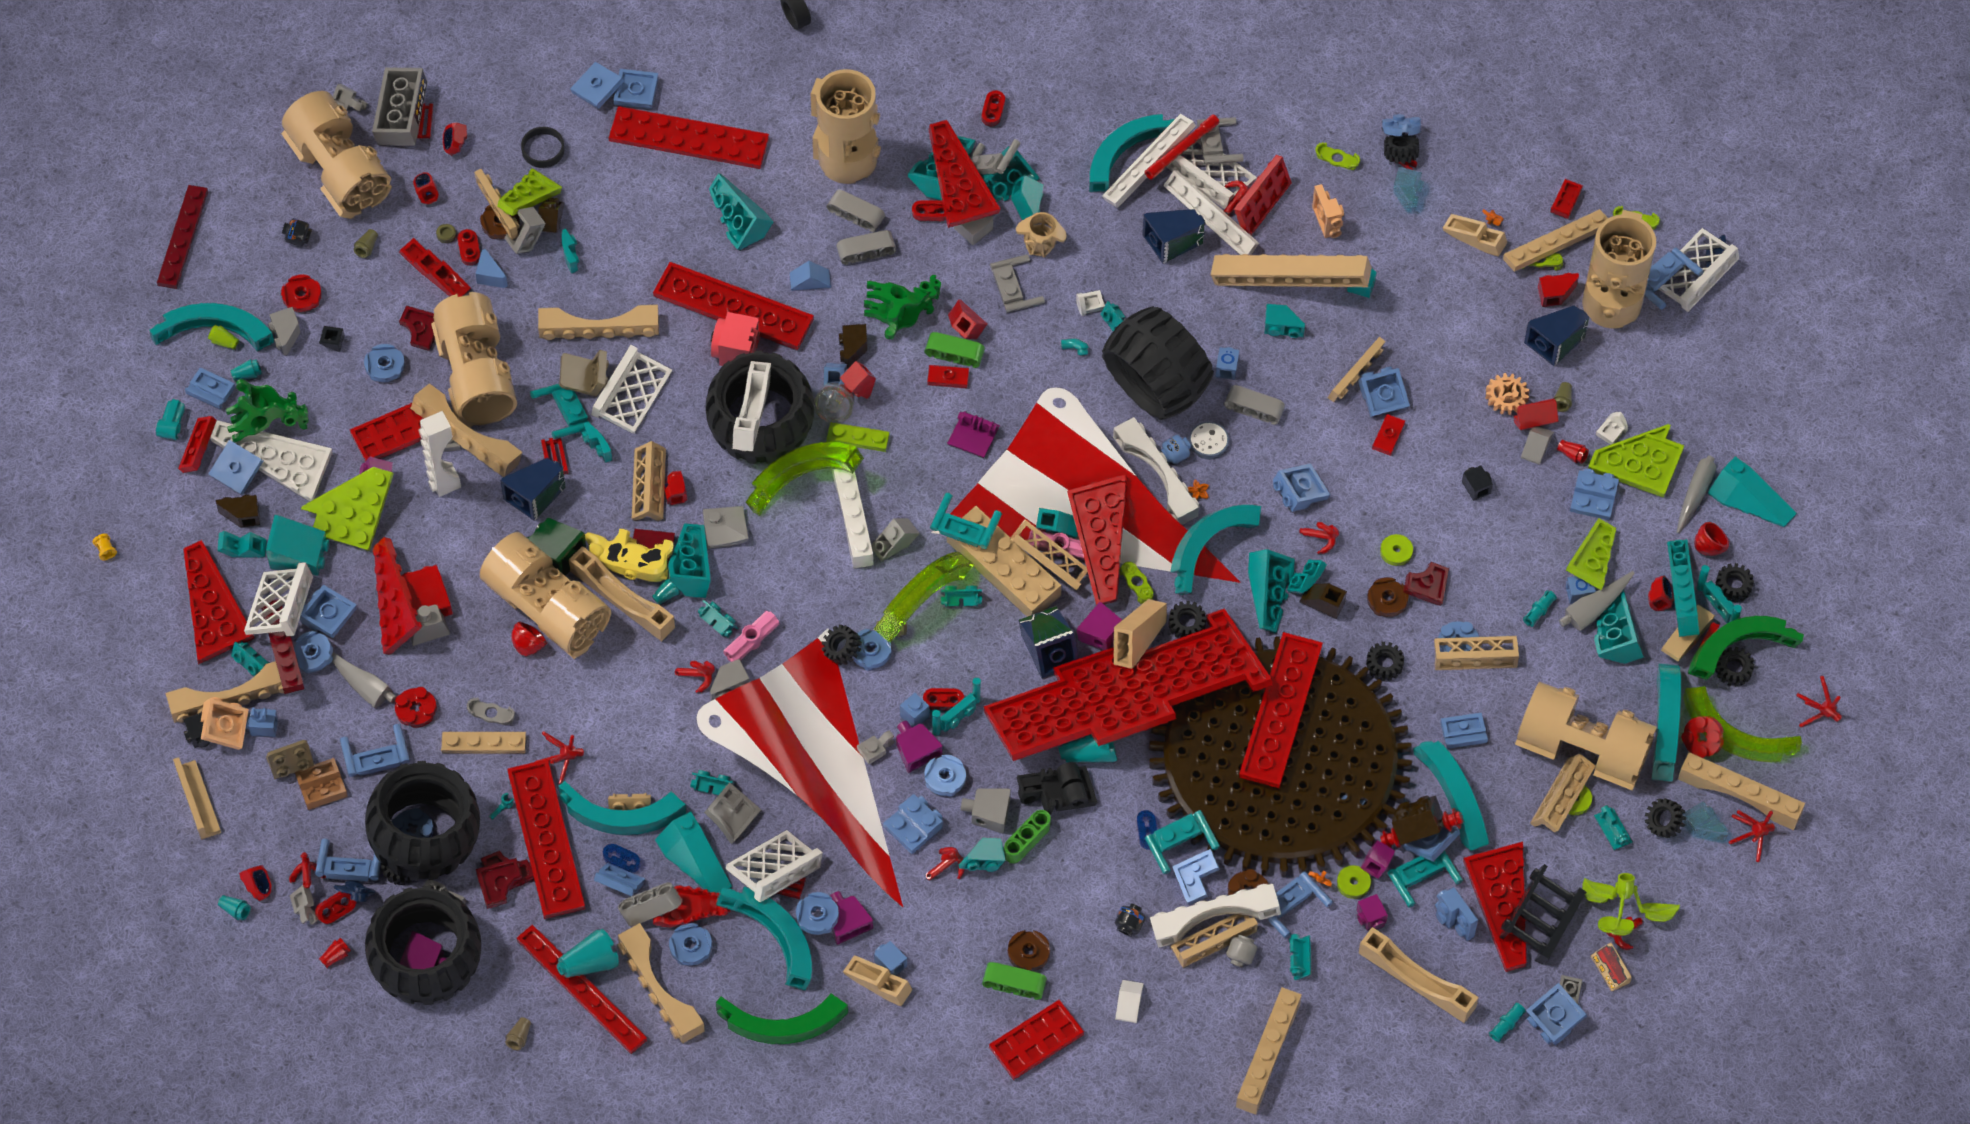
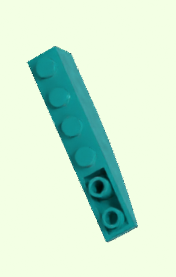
(1683, 588)

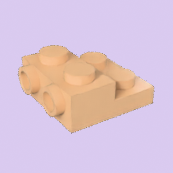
(1327, 212)
(224, 723)

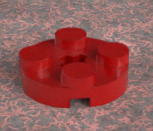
(301, 303)
(415, 696)
(1714, 736)

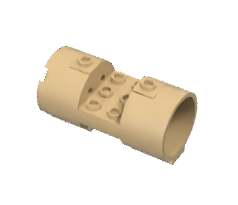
(845, 128)
(321, 132)
(1619, 270)
(467, 337)
(530, 582)
(1552, 720)

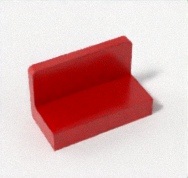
(1536, 414)

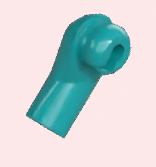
(1075, 344)

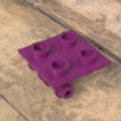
(973, 434)

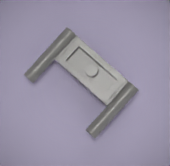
(1212, 145)
(993, 162)
(1008, 284)

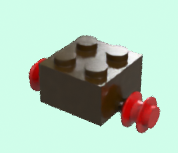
(1419, 821)

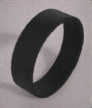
(542, 163)

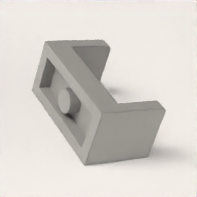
(528, 232)

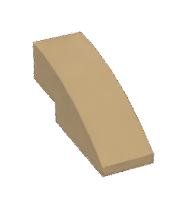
(1476, 234)
(1678, 646)
(878, 980)

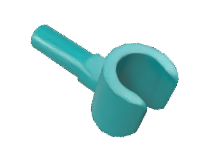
(504, 805)

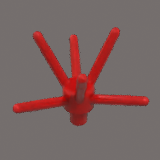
(1826, 708)
(567, 753)
(1759, 829)

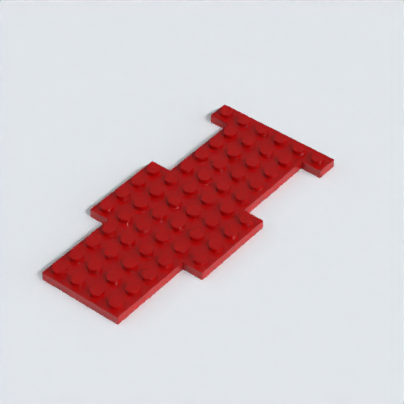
(1122, 701)

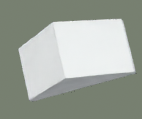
(1129, 1001)

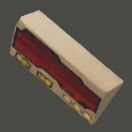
(1611, 967)

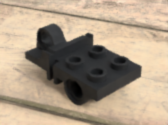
(1059, 789)

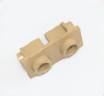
(623, 802)

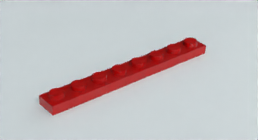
(583, 991)

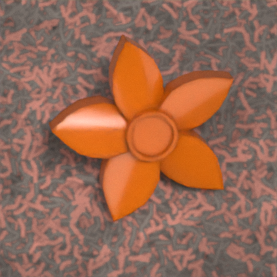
(1492, 217)
(1199, 490)
(1321, 879)

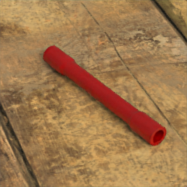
(1204, 128)

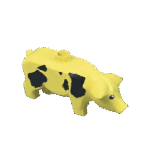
(631, 559)

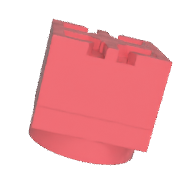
(734, 337)

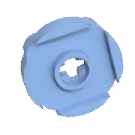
(947, 786)

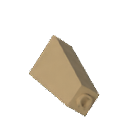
(1137, 632)

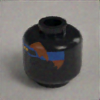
(297, 232)
(1130, 920)

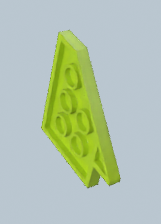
(1641, 461)
(353, 508)

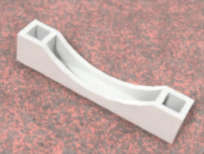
(755, 396)
(435, 436)
(1133, 440)
(854, 518)
(1257, 903)

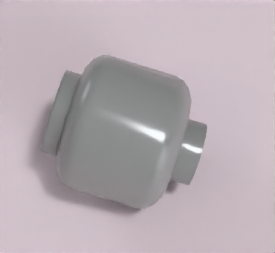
(1241, 951)

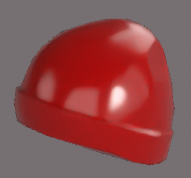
(1711, 540)
(527, 639)

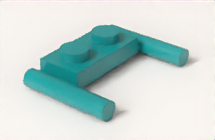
(568, 405)
(963, 529)
(1715, 596)
(964, 708)
(1177, 833)
(1418, 870)

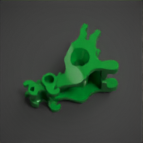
(900, 305)
(261, 407)

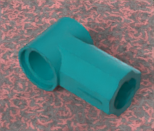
(170, 423)

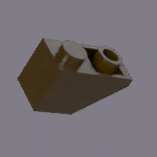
(551, 213)
(854, 343)
(240, 510)
(1325, 599)

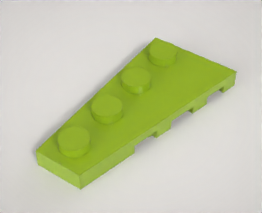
(529, 192)
(1593, 555)

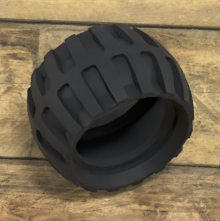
(1157, 362)
(771, 440)
(422, 785)
(414, 907)

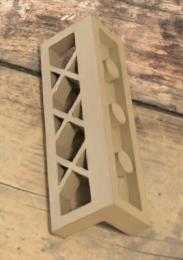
(652, 480)
(1049, 563)
(1477, 657)
(1563, 792)
(197, 798)
(1215, 942)

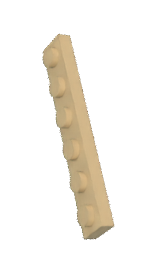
(1554, 241)

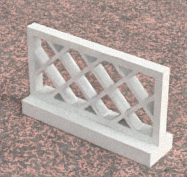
(1202, 178)
(1711, 275)
(619, 378)
(293, 601)
(785, 874)

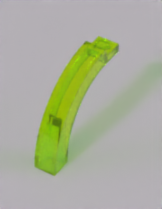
(797, 463)
(928, 581)
(1736, 741)

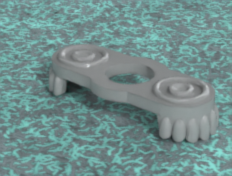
(478, 709)

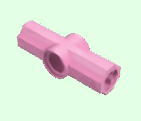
(1070, 545)
(760, 629)

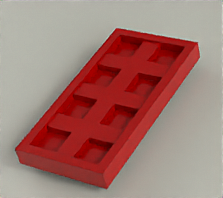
(1263, 195)
(388, 433)
(1036, 1039)

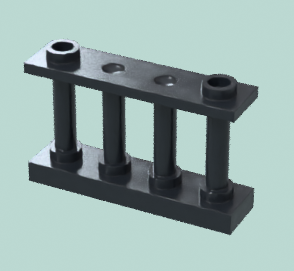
(1562, 915)

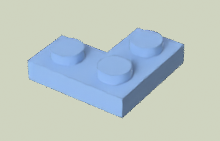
(1190, 874)

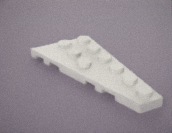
(286, 460)

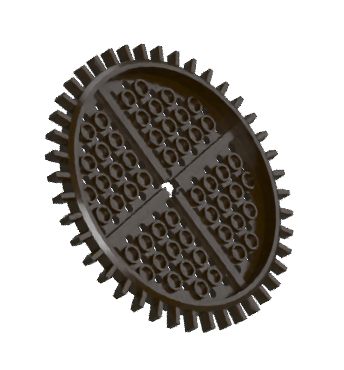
(1330, 832)

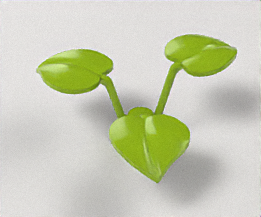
(1624, 889)

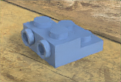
(1383, 391)
(1300, 487)
(1594, 494)
(327, 611)
(914, 823)
(1454, 911)
(1555, 1014)

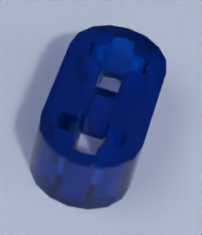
(1142, 830)
(622, 853)

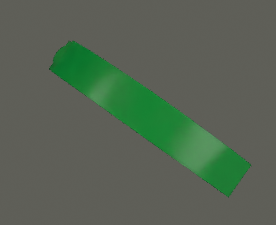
(1750, 627)
(783, 1031)

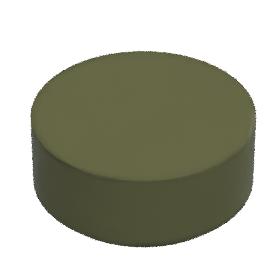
(446, 233)

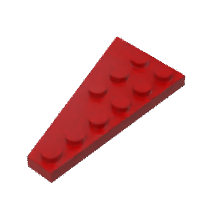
(961, 185)
(1099, 524)
(394, 599)
(213, 609)
(1499, 886)

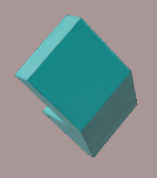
(245, 546)

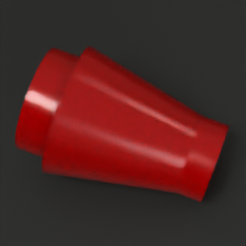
(1574, 451)
(335, 952)

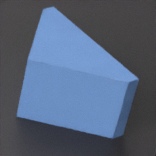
(489, 272)
(809, 277)

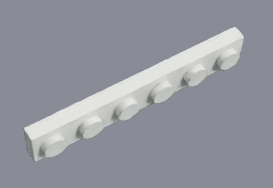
(1135, 173)
(1212, 214)

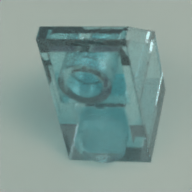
(1406, 187)
(1704, 825)

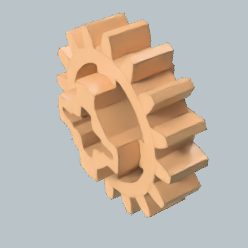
(1507, 393)

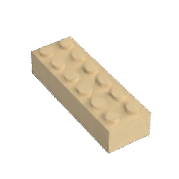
(1010, 569)

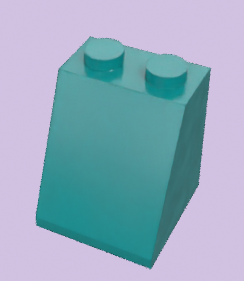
(294, 544)

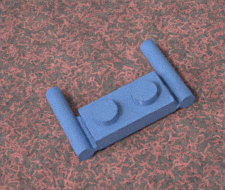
(1664, 270)
(376, 759)
(346, 867)
(1293, 895)

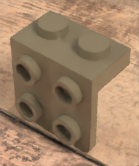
(584, 374)
(290, 759)

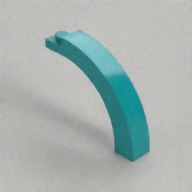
(1118, 142)
(209, 315)
(1197, 536)
(1667, 721)
(1457, 790)
(622, 821)
(780, 925)

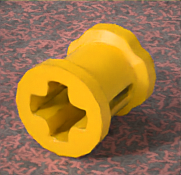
(104, 546)

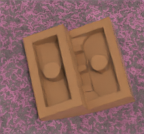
(321, 784)

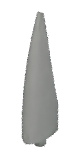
(1697, 489)
(1589, 607)
(364, 683)

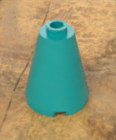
(1087, 750)
(589, 956)

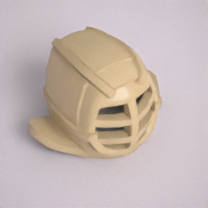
(1041, 238)

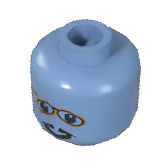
(1176, 449)

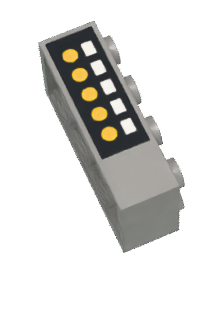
(400, 106)

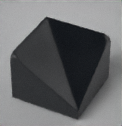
(332, 338)

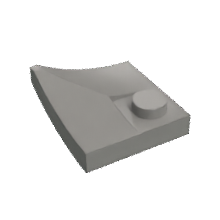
(725, 526)
(732, 812)

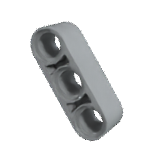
(856, 210)
(866, 246)
(1255, 404)
(650, 904)

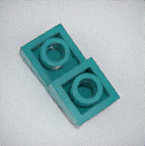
(569, 251)
(596, 440)
(1303, 581)

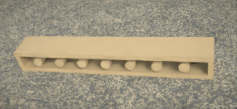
(1291, 270)

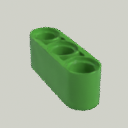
(955, 349)
(1030, 828)
(1015, 980)

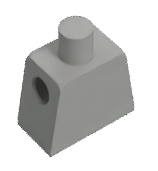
(432, 624)
(989, 808)

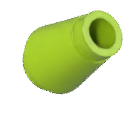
(222, 337)

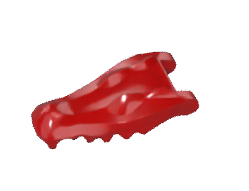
(695, 905)

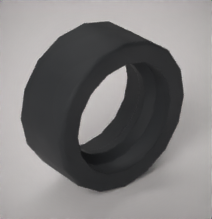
(796, 13)

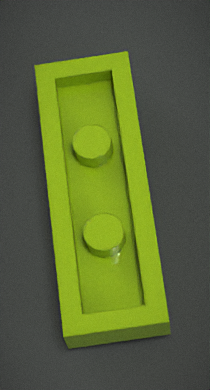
(858, 436)

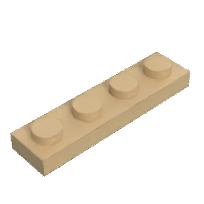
(493, 196)
(1362, 365)
(483, 742)

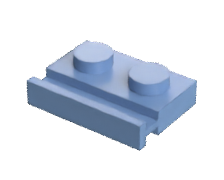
(210, 388)
(1463, 730)
(619, 879)

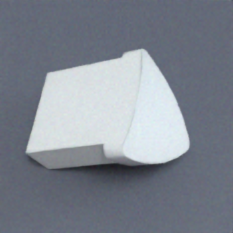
(1089, 302)
(1613, 428)

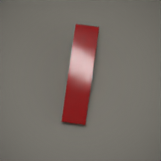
(433, 269)

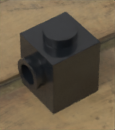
(1477, 482)
(194, 730)

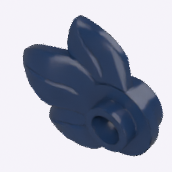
(357, 890)

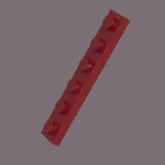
(182, 236)
(285, 657)

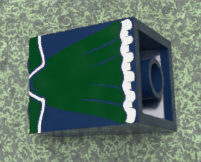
(1173, 232)
(1557, 333)
(534, 487)
(1048, 640)

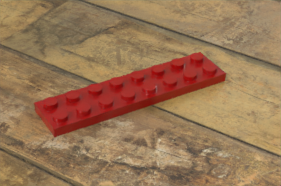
(689, 137)
(716, 298)
(1281, 710)
(546, 839)

